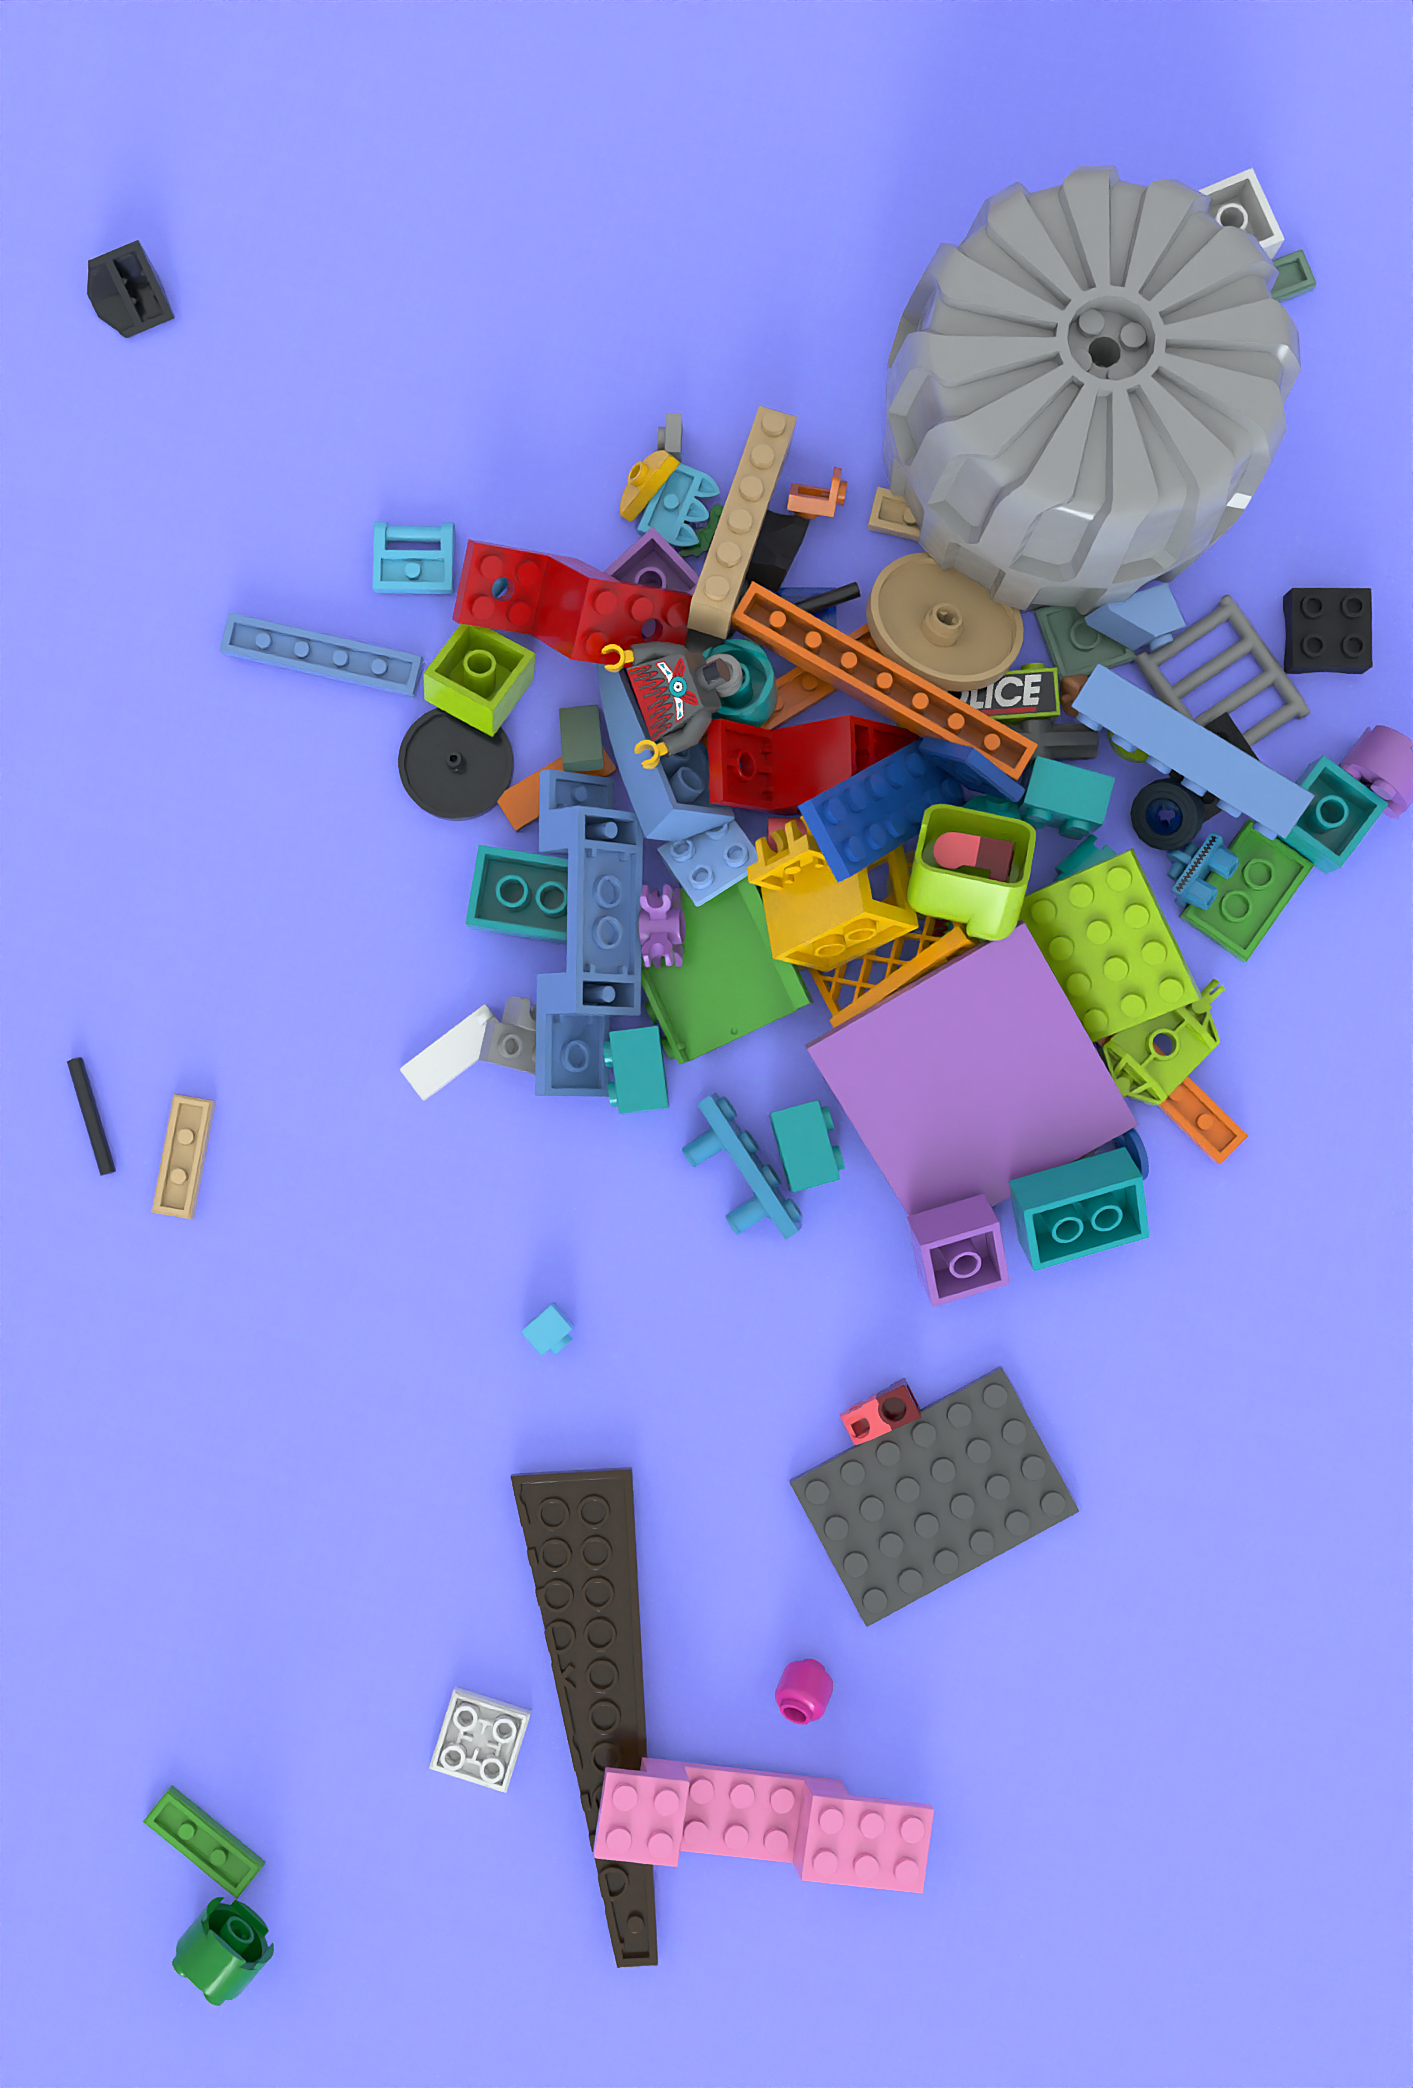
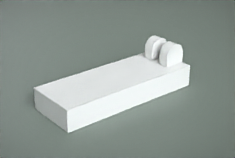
(448, 1055)

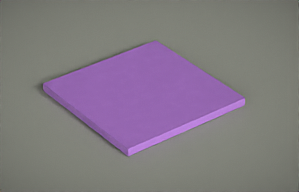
(972, 1077)

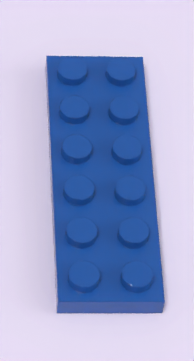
(877, 809)

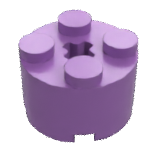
(1384, 765)

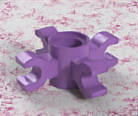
(662, 926)

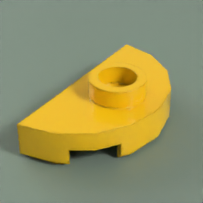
(644, 482)

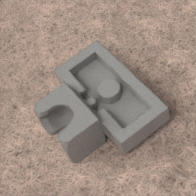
(514, 1039)

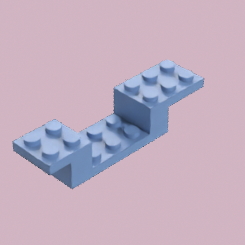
(601, 932)

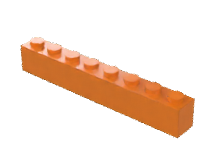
(876, 679)

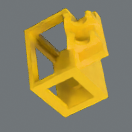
(814, 916)

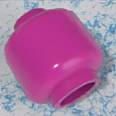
(803, 1691)

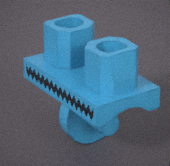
(1191, 885)

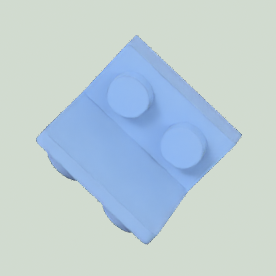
(709, 861)

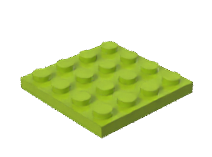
(1109, 946)

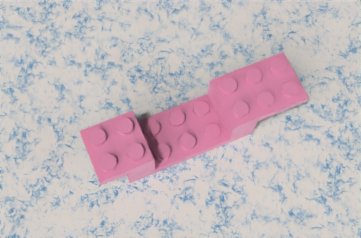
(763, 1817)

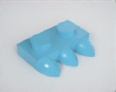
(677, 504)

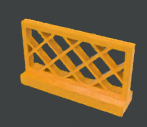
(926, 960)

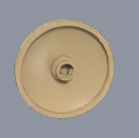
(942, 624)

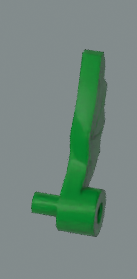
(704, 535)

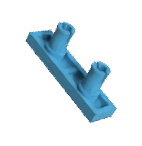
(762, 1179)

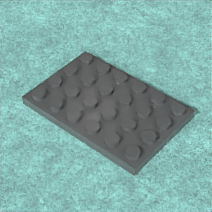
(934, 1497)

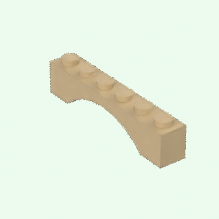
(741, 522)

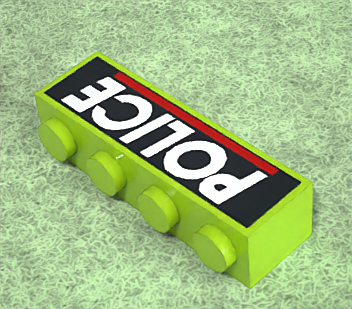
(1017, 696)

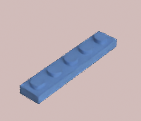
(321, 654)

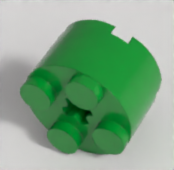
(223, 1950)

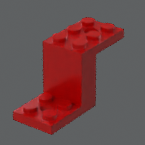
(565, 603)
(794, 761)

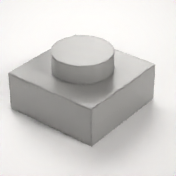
(671, 436)

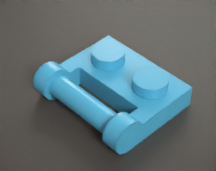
(413, 569)

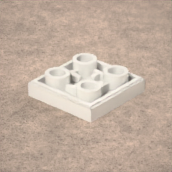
(480, 1739)

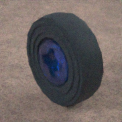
(1175, 797)

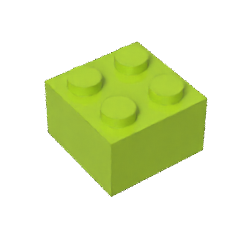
(479, 677)

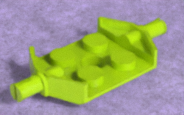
(1153, 1077)

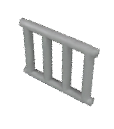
(1249, 642)

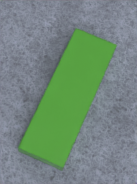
(204, 1841)

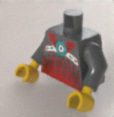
(673, 693)

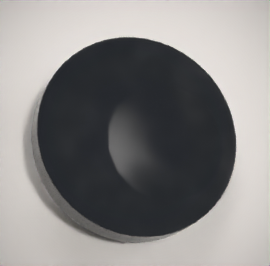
(454, 766)

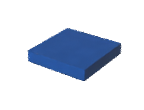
(971, 769)

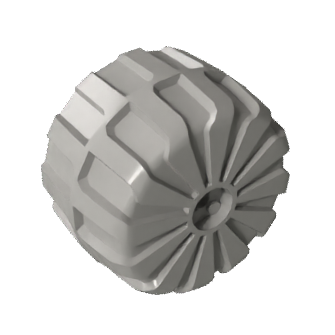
(1087, 389)

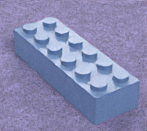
(1192, 751)

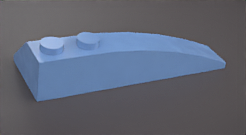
(675, 794)

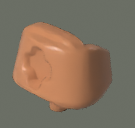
(1070, 688)

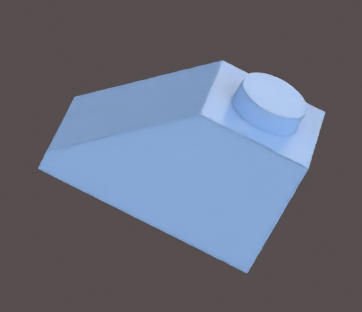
(1141, 620)

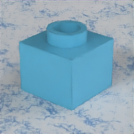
(549, 1330)

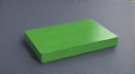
(1252, 896)

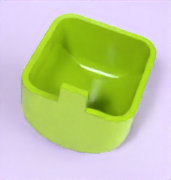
(967, 893)

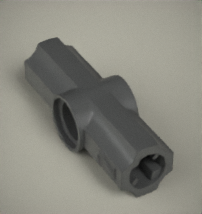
(1059, 740)

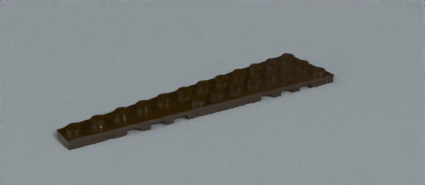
(588, 1596)

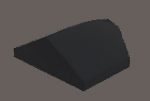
(127, 290)

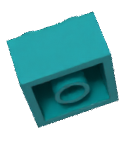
(1064, 797)
(1335, 817)
(638, 1070)
(806, 1146)

